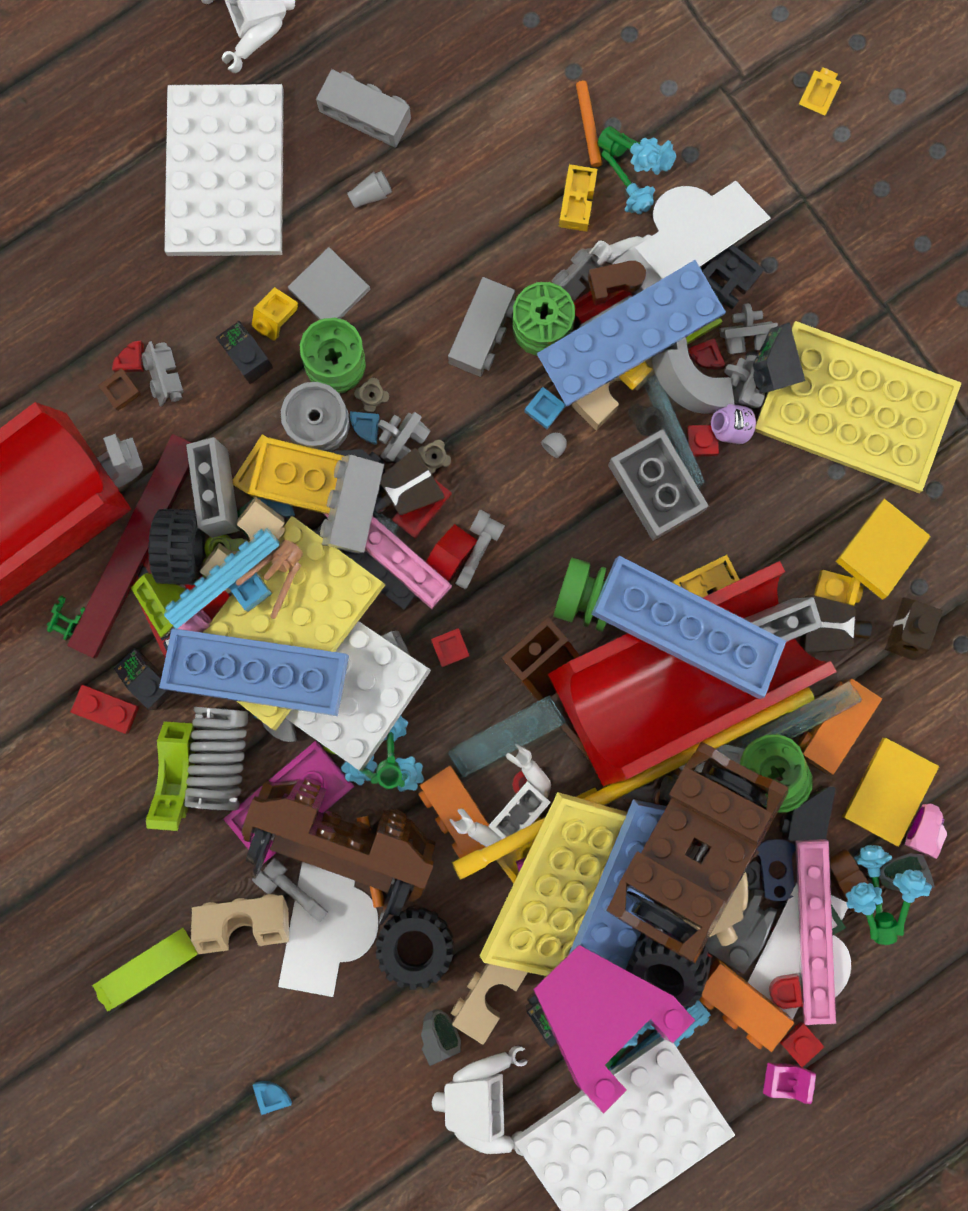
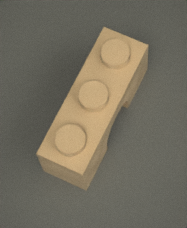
(600, 405)
(254, 518)
(215, 922)
(474, 1014)

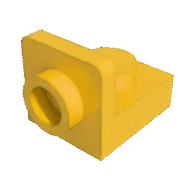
(820, 91)
(273, 313)
(838, 588)

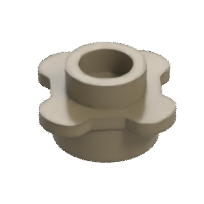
(371, 386)
(437, 448)

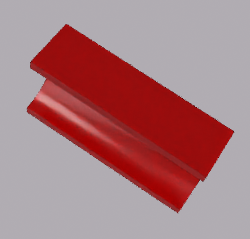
(49, 496)
(647, 705)

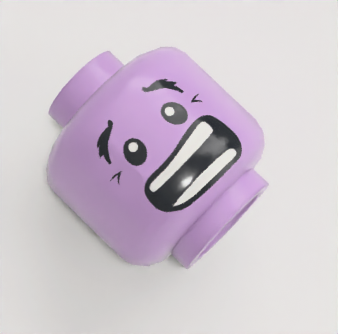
(733, 424)

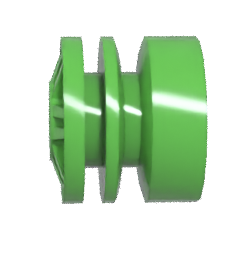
(535, 333)
(329, 340)
(580, 593)
(781, 757)

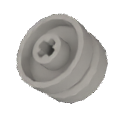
(314, 400)

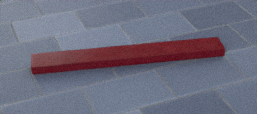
(131, 550)

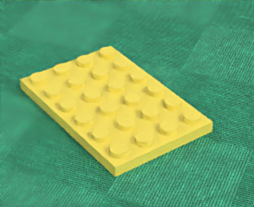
(861, 409)
(317, 613)
(554, 886)

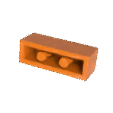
(833, 738)
(448, 795)
(745, 1007)

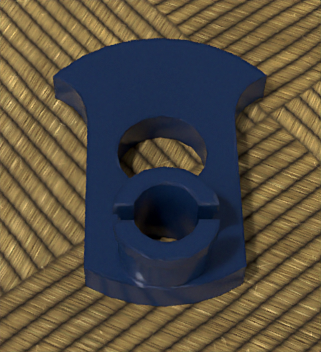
(779, 851)

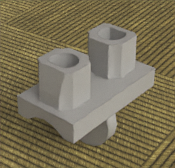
(735, 334)
(743, 383)
(410, 427)

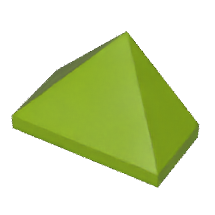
(154, 599)

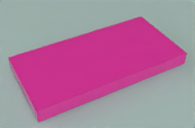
(311, 764)

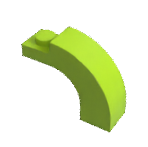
(173, 757)
(145, 969)

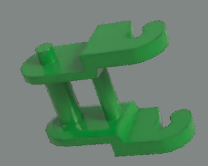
(52, 625)

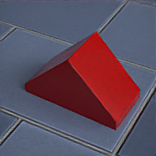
(451, 552)

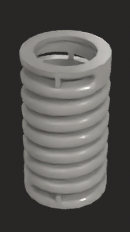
(221, 759)

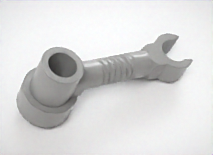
(487, 530)
(274, 876)

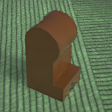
(616, 277)
(845, 873)

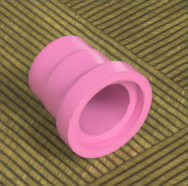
(197, 623)

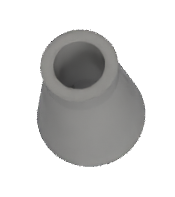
(371, 189)

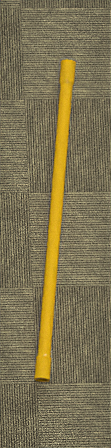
(481, 858)

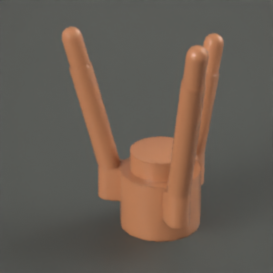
(283, 559)

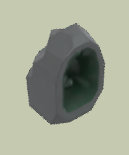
(900, 865)
(439, 1037)

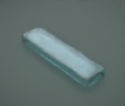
(673, 429)
(810, 714)
(502, 737)

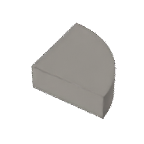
(284, 732)

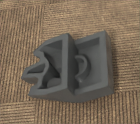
(751, 935)

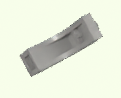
(687, 384)
(121, 460)

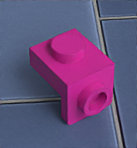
(789, 1082)

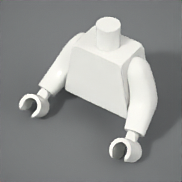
(255, 23)
(625, 251)
(519, 812)
(476, 1104)

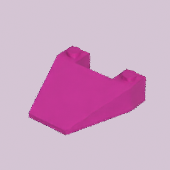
(596, 1012)

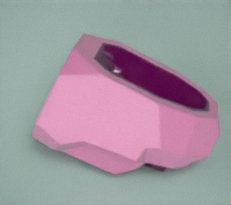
(927, 831)

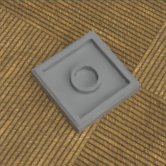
(329, 286)

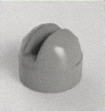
(554, 444)

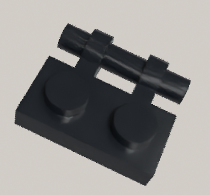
(736, 269)

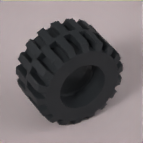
(176, 547)
(409, 974)
(685, 984)

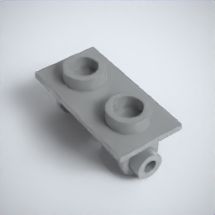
(569, 278)
(162, 384)

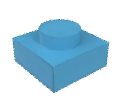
(545, 408)
(250, 592)

